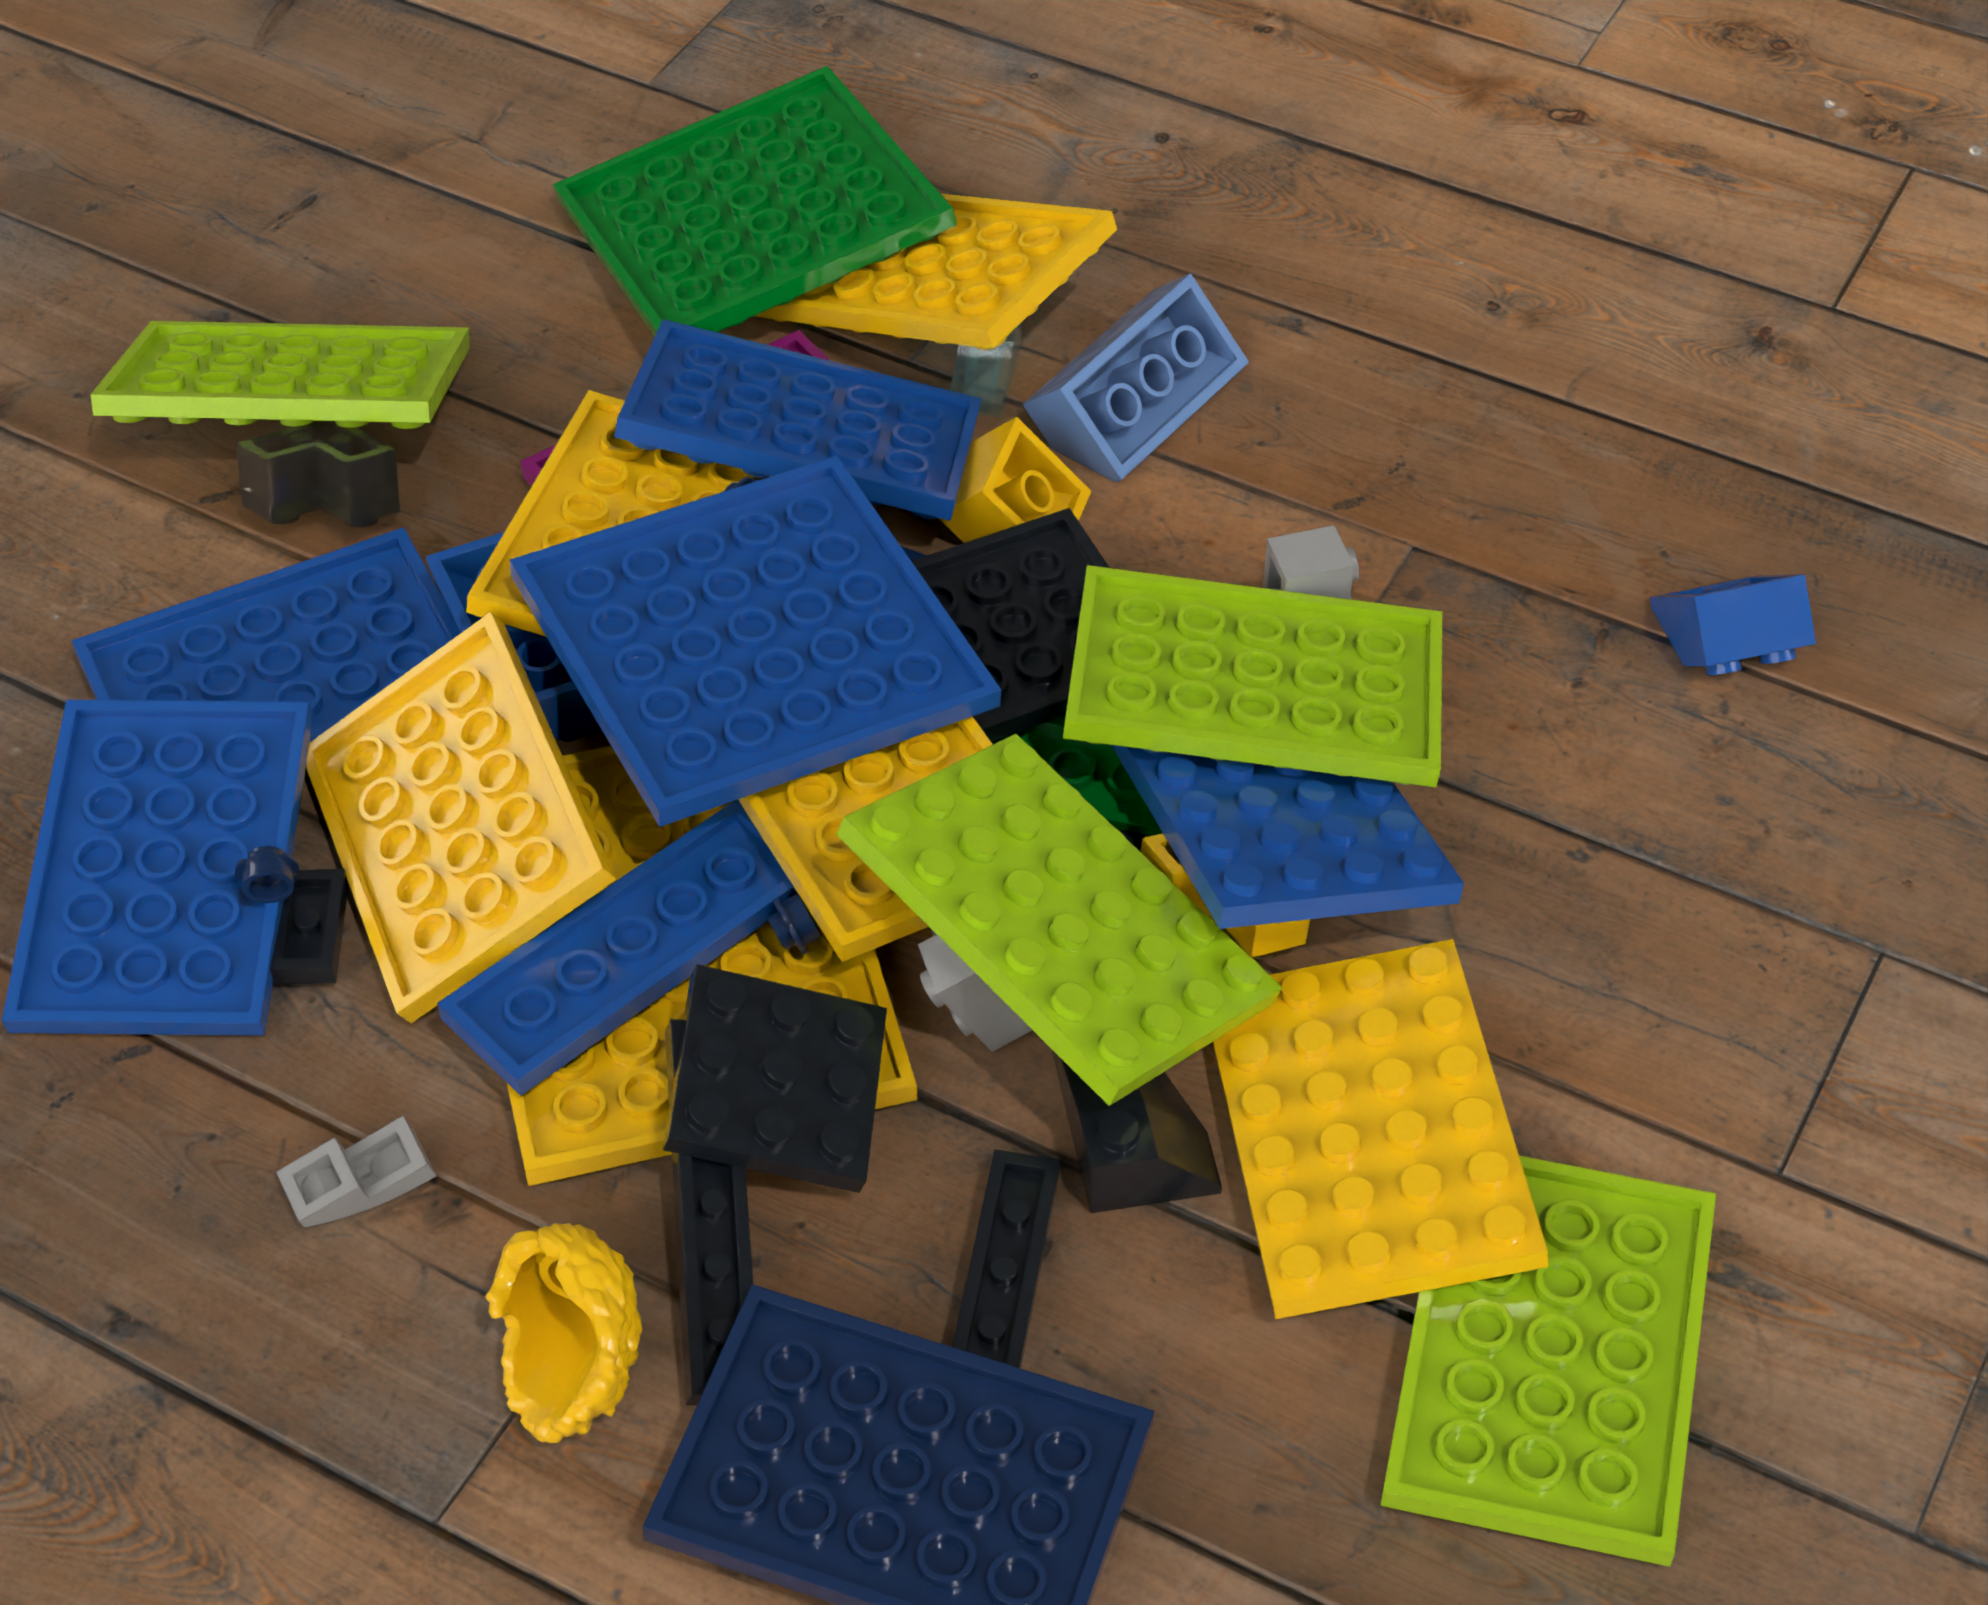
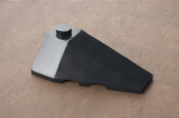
(1138, 1148)

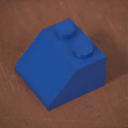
(1737, 621)

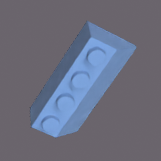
(1138, 380)

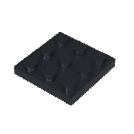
(776, 1079)

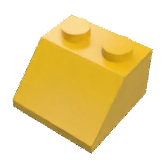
(1010, 482)

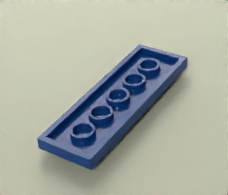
(619, 950)

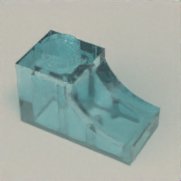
(988, 373)

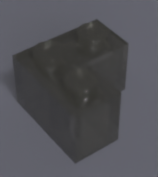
(316, 470)

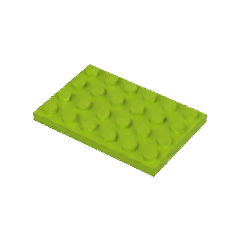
(283, 373)
(1258, 676)
(1060, 916)
(1566, 1387)

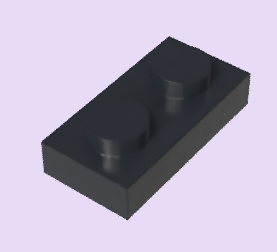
(311, 929)

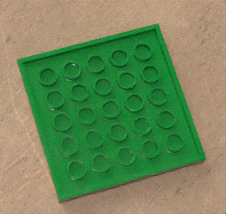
(753, 206)

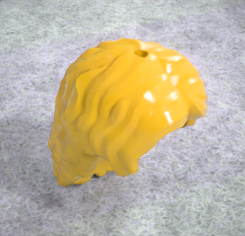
(567, 1327)

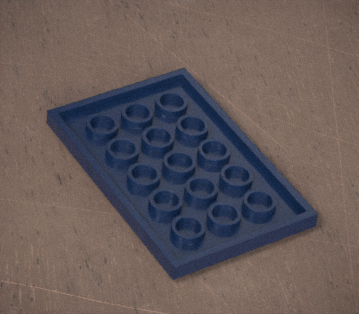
(895, 1467)

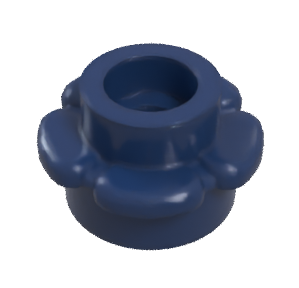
(267, 874)
(793, 924)

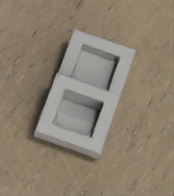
(344, 1182)

